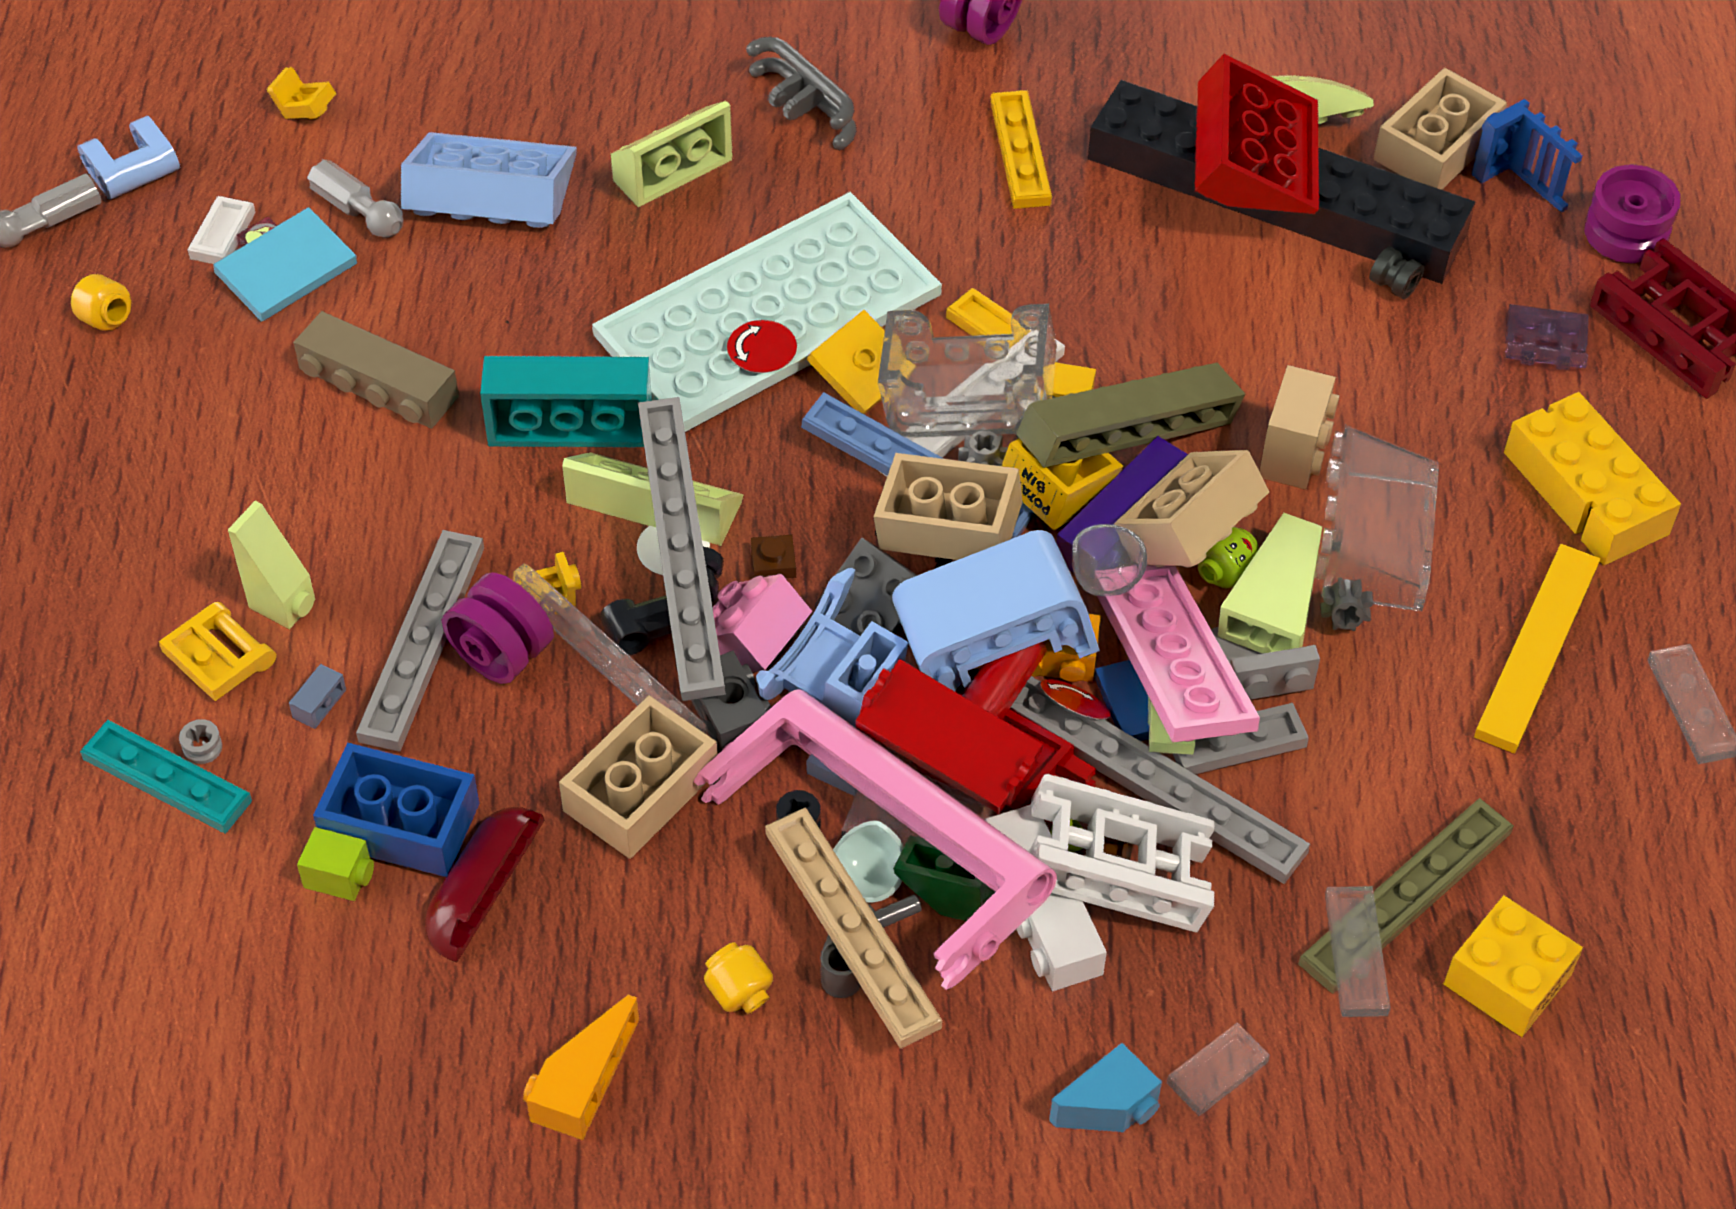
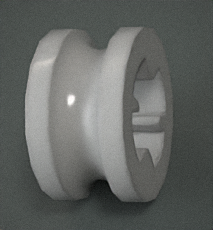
(194, 731)

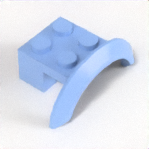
(833, 660)

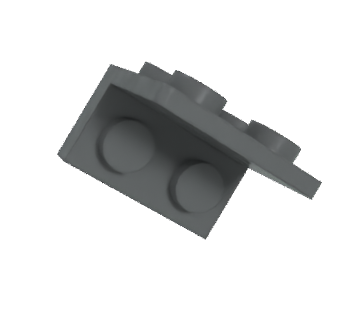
(871, 589)

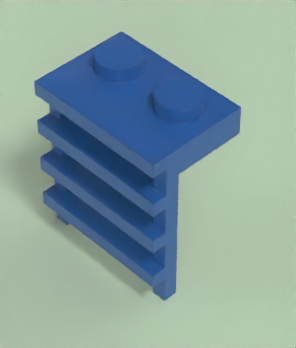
(1511, 142)

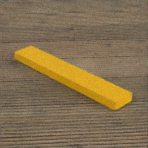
(1537, 649)

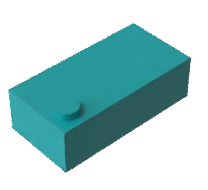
(564, 400)

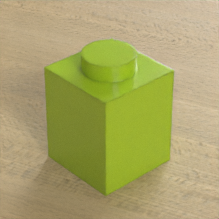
(335, 864)

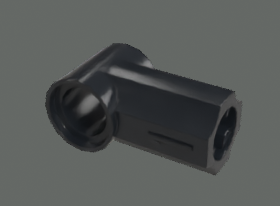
(636, 624)

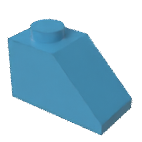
(1108, 1095)

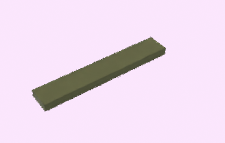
(1421, 881)

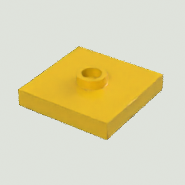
(852, 361)

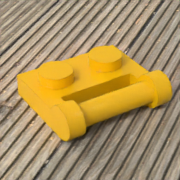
(207, 659)

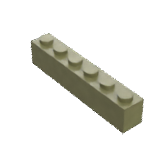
(1129, 414)

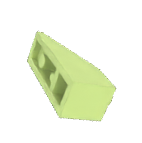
(269, 568)

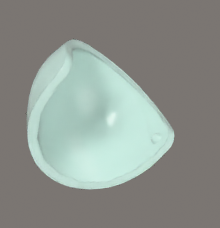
(869, 859)

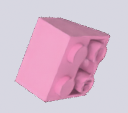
(758, 619)

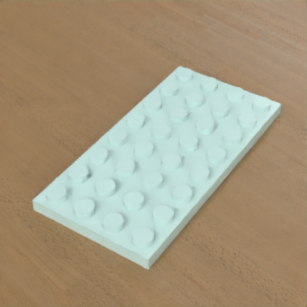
(802, 275)

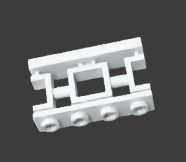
(1115, 880)

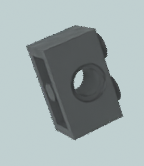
(727, 720)

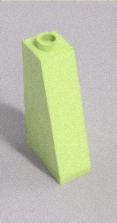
(1274, 592)

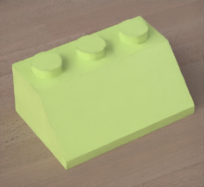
(674, 154)

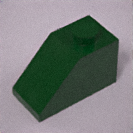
(940, 880)

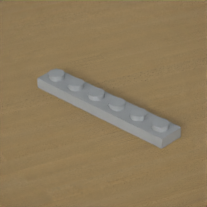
(419, 642)

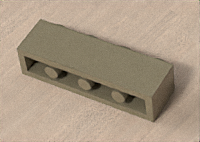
(376, 369)

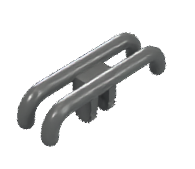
(803, 87)

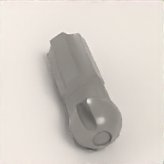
(354, 197)
(48, 209)

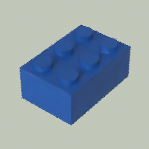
(400, 806)

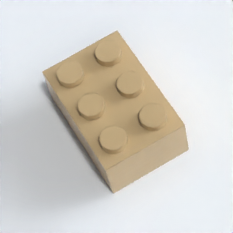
(1436, 130)
(946, 506)
(1195, 506)
(637, 776)

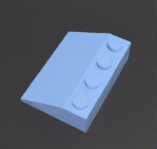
(486, 179)

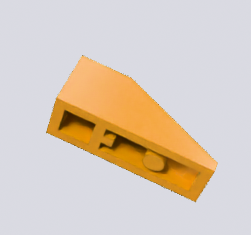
(580, 1071)

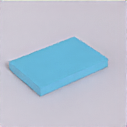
(285, 264)

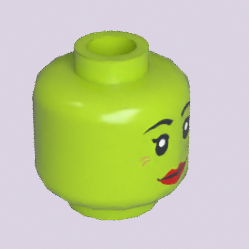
(1228, 558)

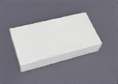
(219, 229)

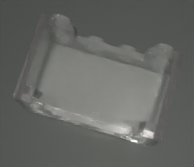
(965, 381)

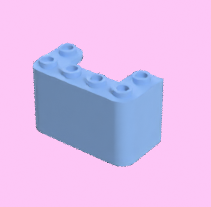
(992, 608)

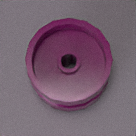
(980, 18)
(1631, 212)
(497, 628)

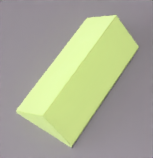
(625, 492)

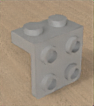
(1274, 671)

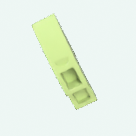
(1331, 96)

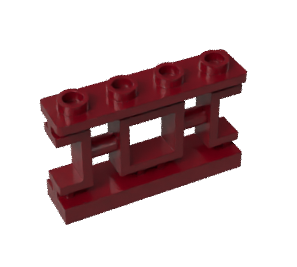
(1660, 330)

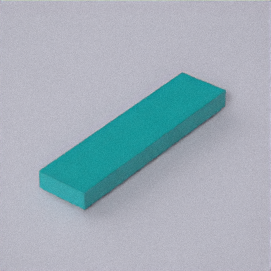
(166, 776)

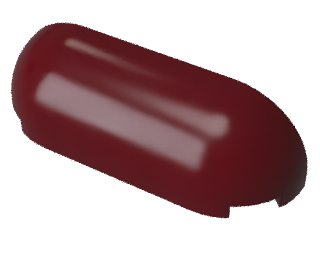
(479, 878)

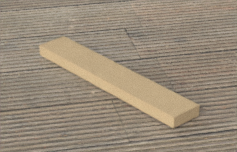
(854, 928)

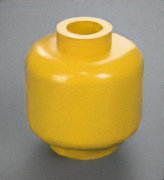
(101, 302)
(738, 978)

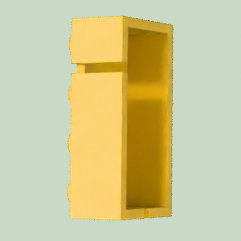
(1583, 464)

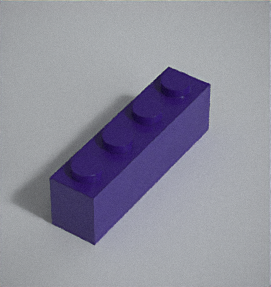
(1122, 492)

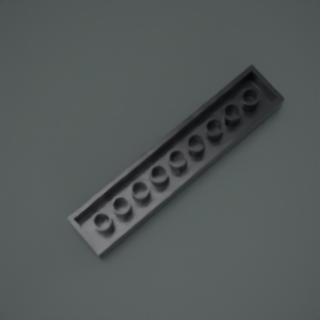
(1358, 203)

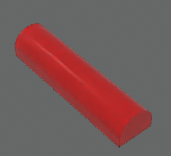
(1000, 683)

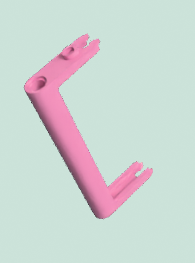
(1003, 865)

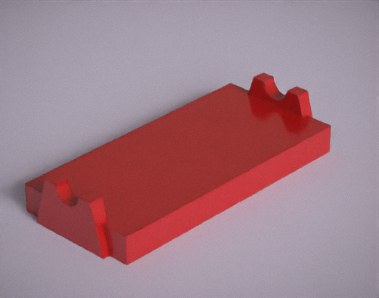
(948, 735)

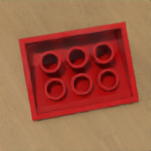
(1256, 140)

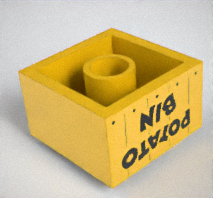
(1062, 489)
(1512, 966)

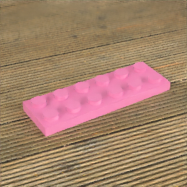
(1179, 658)

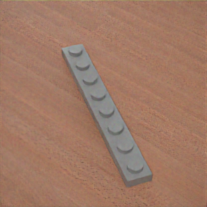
(681, 550)
(1167, 784)

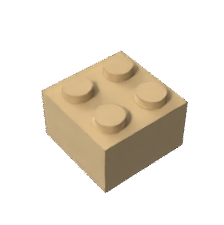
(1299, 427)

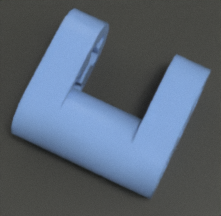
(149, 162)

